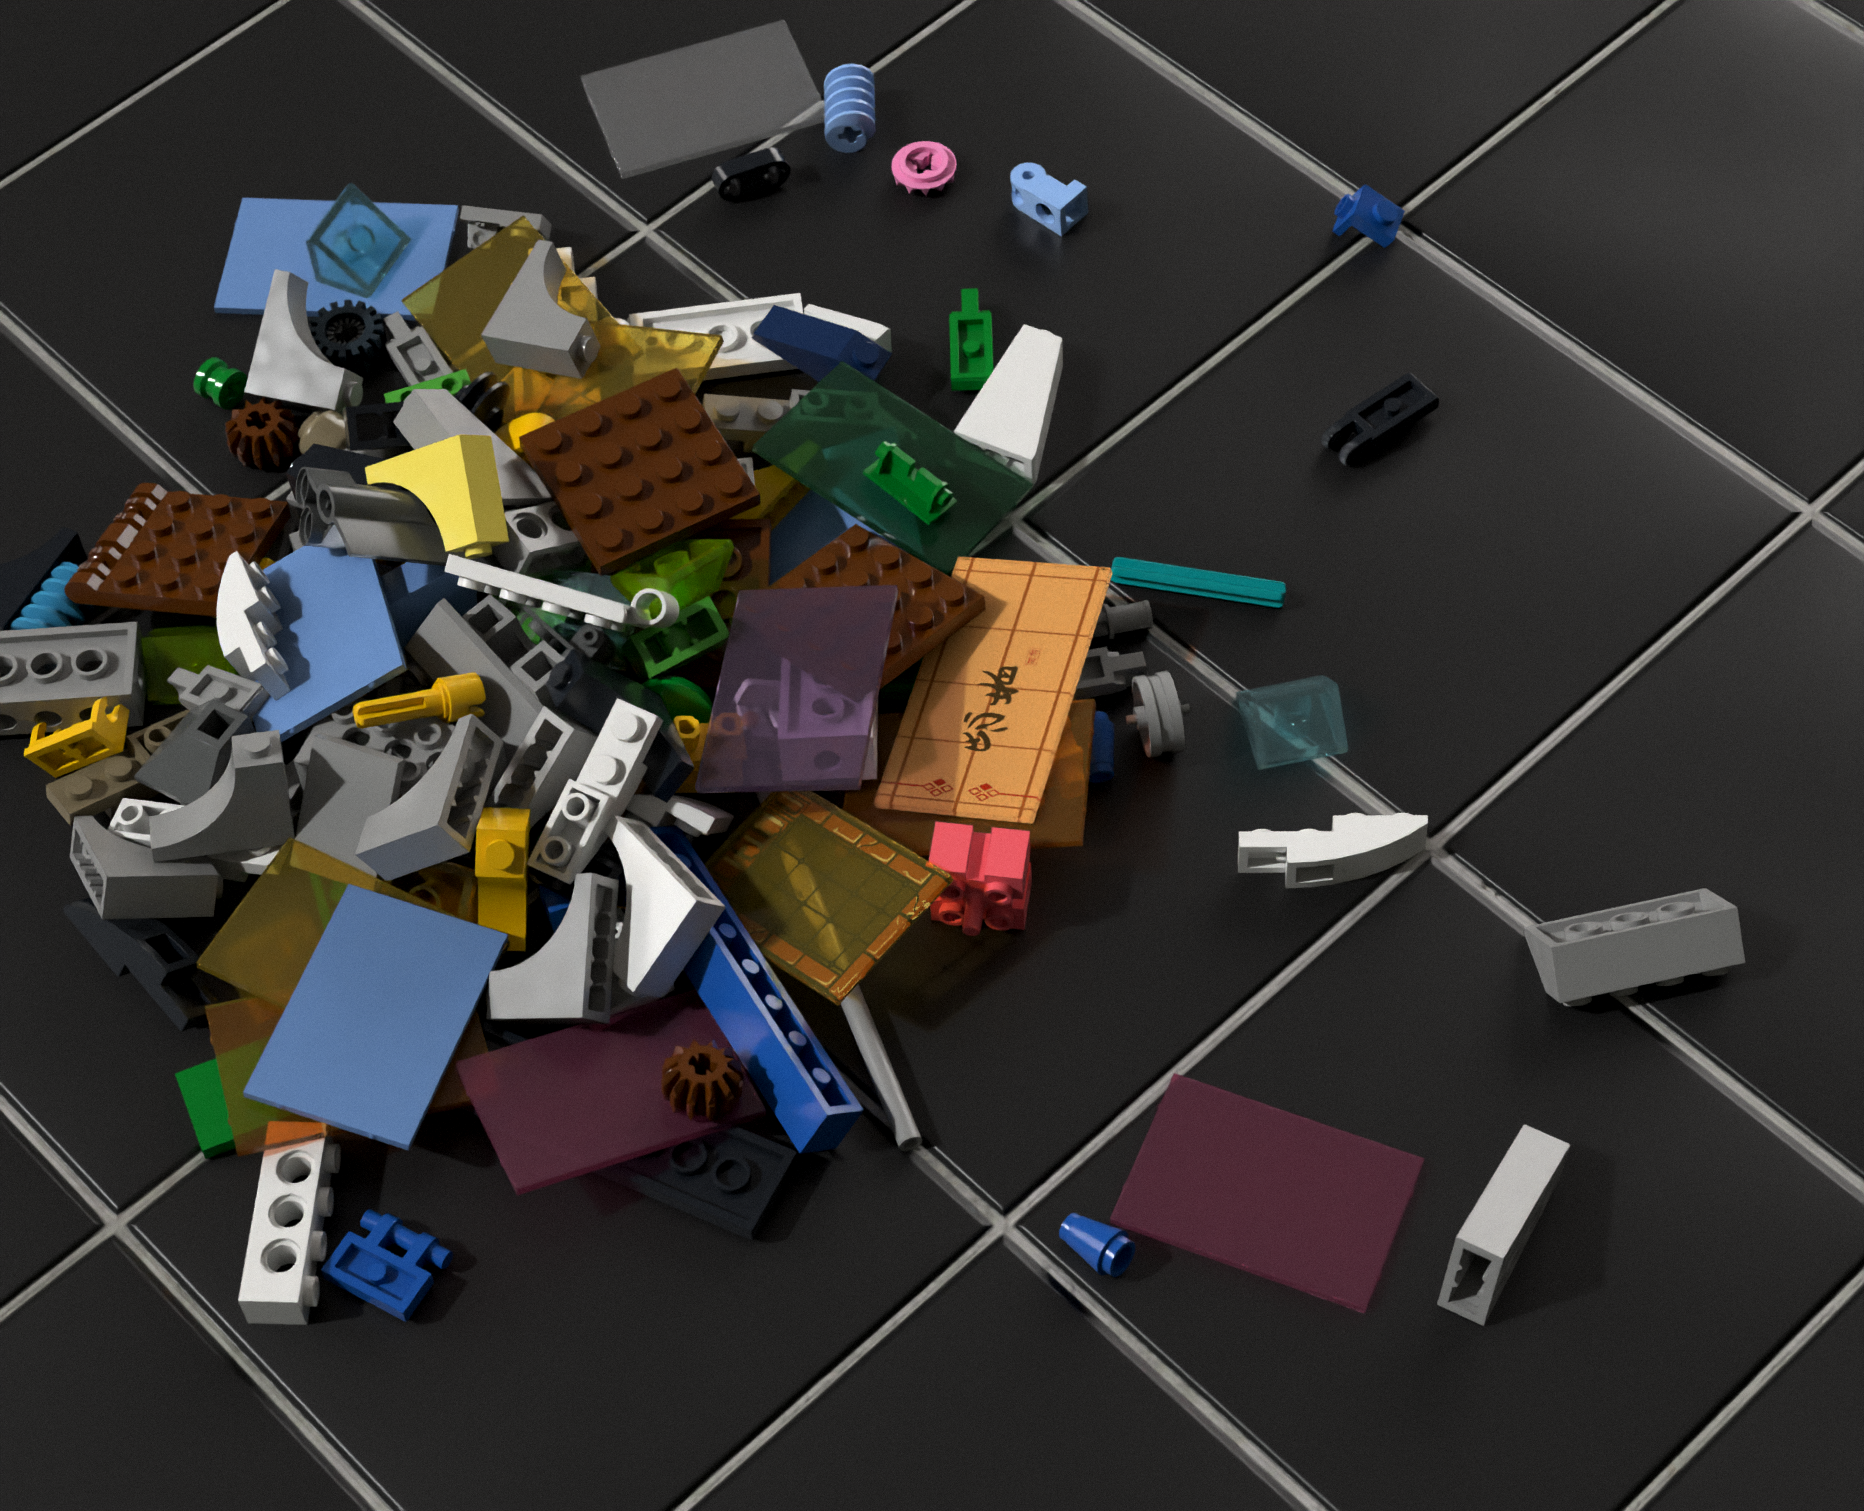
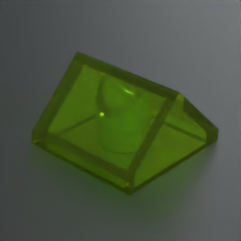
(683, 569)
(180, 647)

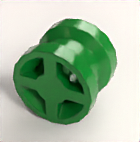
(220, 383)

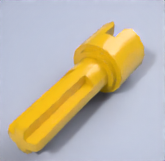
(448, 700)

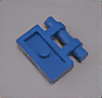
(381, 1276)

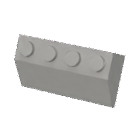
(450, 647)
(1636, 946)

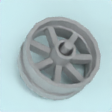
(1158, 714)

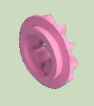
(918, 156)

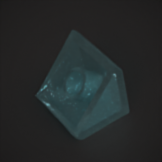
(355, 244)
(1293, 721)

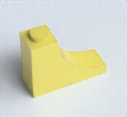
(459, 488)

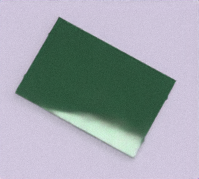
(835, 438)

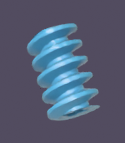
(51, 606)

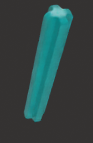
(1198, 582)

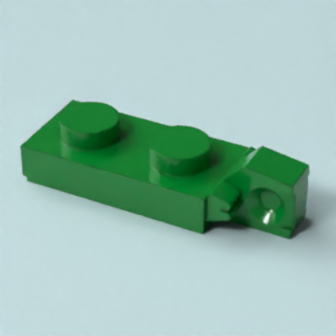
(970, 344)

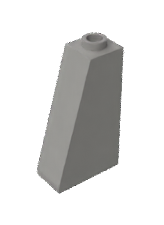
(438, 415)
(1502, 1224)

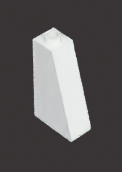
(1017, 403)

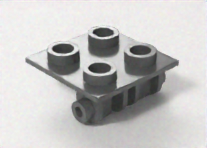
(588, 640)

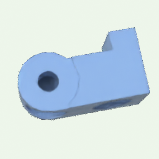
(1048, 199)

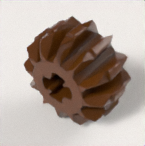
(262, 433)
(702, 1080)

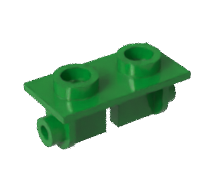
(913, 488)

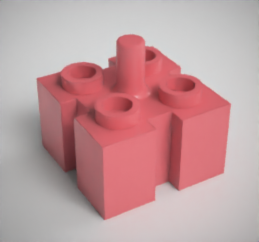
(988, 877)

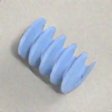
(849, 107)

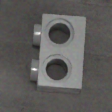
(539, 542)

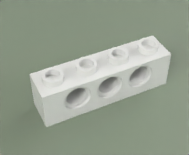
(287, 1295)

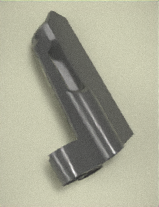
(369, 520)

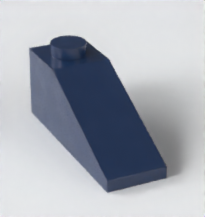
(818, 344)

